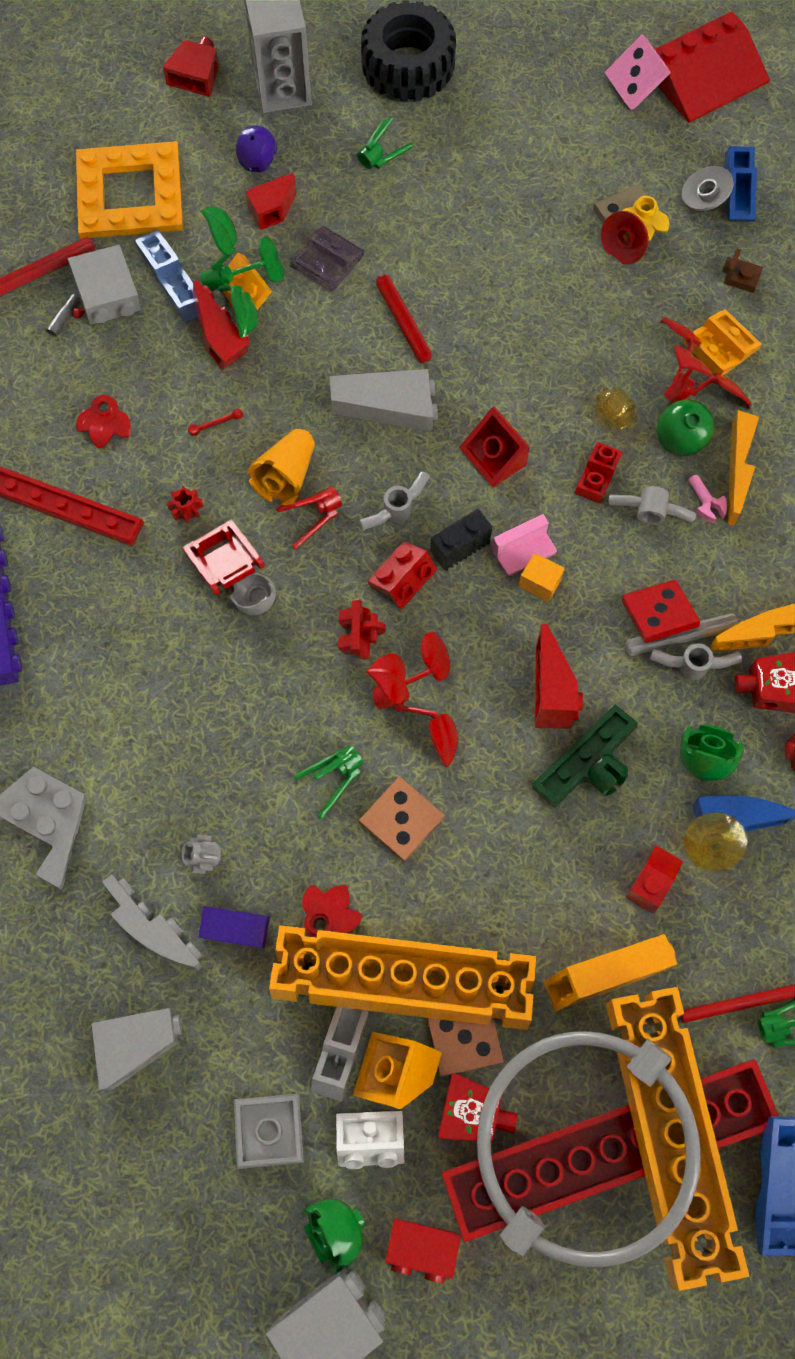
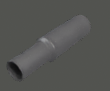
(63, 315)

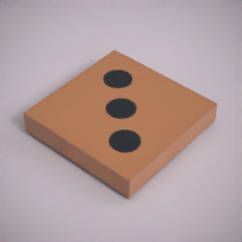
(401, 819)
(465, 1045)

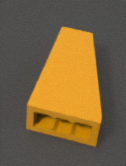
(609, 972)

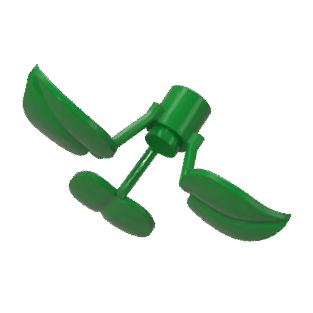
(220, 276)

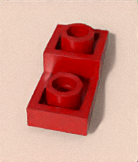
(598, 472)

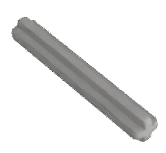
(707, 628)

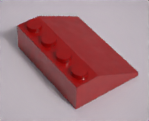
(711, 67)

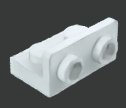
(370, 1139)

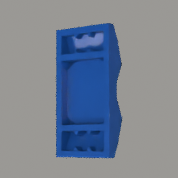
(777, 1196)

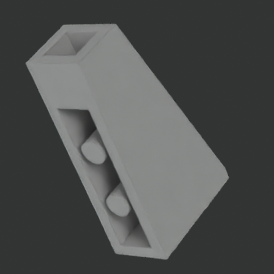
(386, 397)

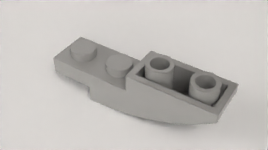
(156, 935)

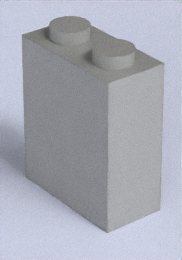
(104, 284)

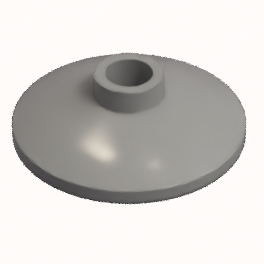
(707, 188)

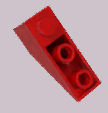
(218, 331)

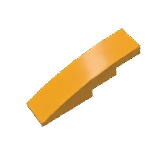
(757, 631)

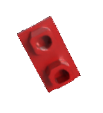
(363, 627)

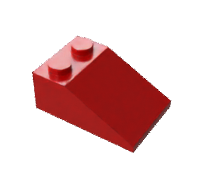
(555, 685)

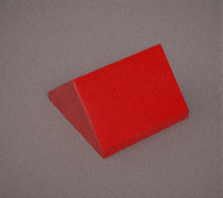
(495, 448)

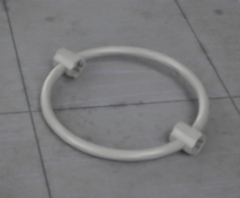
(525, 1227)

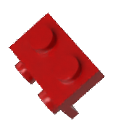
(403, 574)

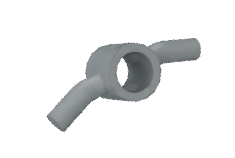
(396, 494)
(652, 506)
(700, 652)

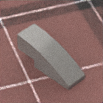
(339, 1053)

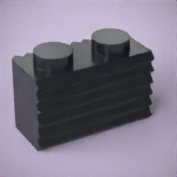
(461, 539)

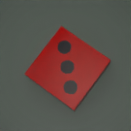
(660, 611)

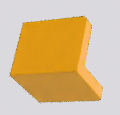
(541, 577)

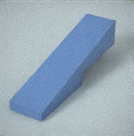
(169, 273)

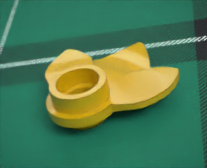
(652, 217)

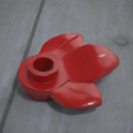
(103, 424)
(331, 908)

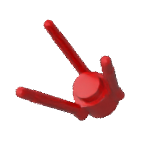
(324, 501)

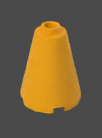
(283, 467)

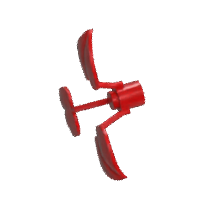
(683, 384)
(392, 691)

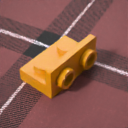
(249, 280)

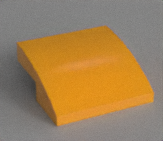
(724, 343)

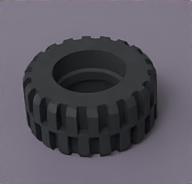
(413, 27)

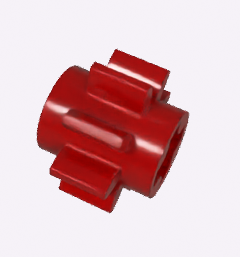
(185, 511)

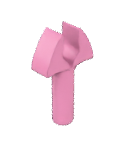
(707, 500)

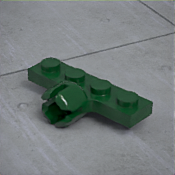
(589, 760)

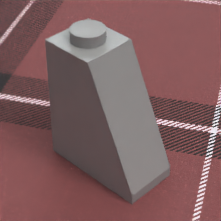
(132, 1043)

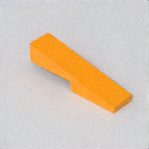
(740, 472)

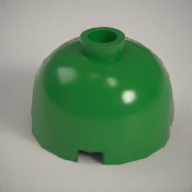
(685, 427)
(710, 752)
(334, 1232)

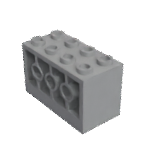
(279, 53)
(330, 1322)

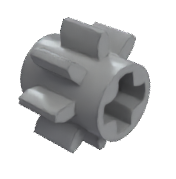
(201, 854)

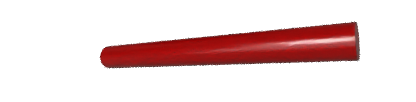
(738, 1003)

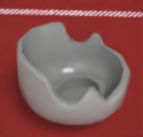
(254, 594)

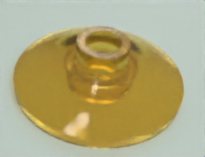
(713, 829)

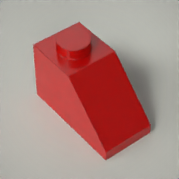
(654, 879)

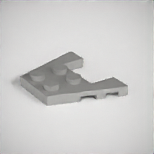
(47, 812)

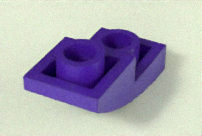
(234, 927)

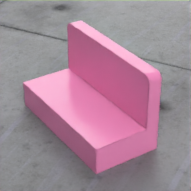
(518, 545)

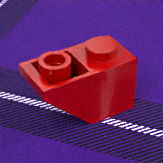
(271, 200)

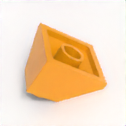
(395, 1070)

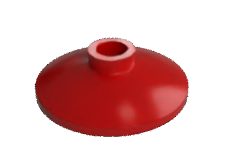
(615, 237)

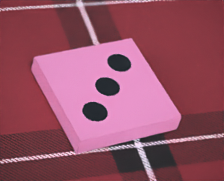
(637, 72)

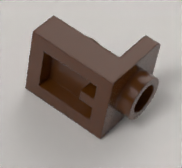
(741, 273)

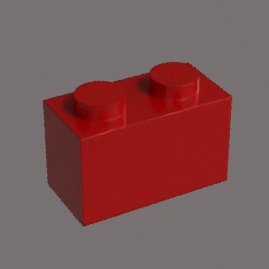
(423, 1250)

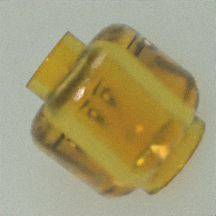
(615, 408)

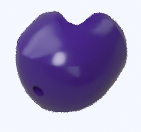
(256, 148)

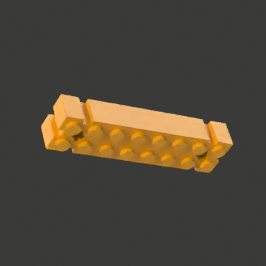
(403, 977)
(664, 1149)

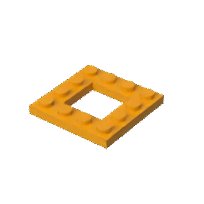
(101, 222)

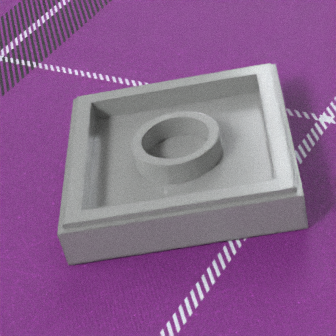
(268, 1131)

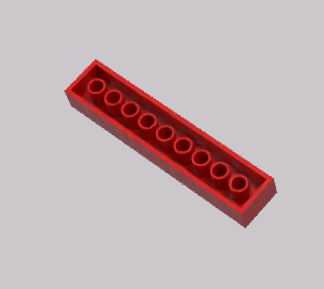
(595, 1154)

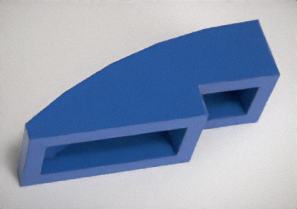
(742, 200)
(749, 811)

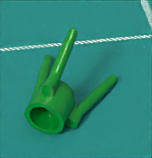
(372, 151)
(344, 762)
(775, 1027)

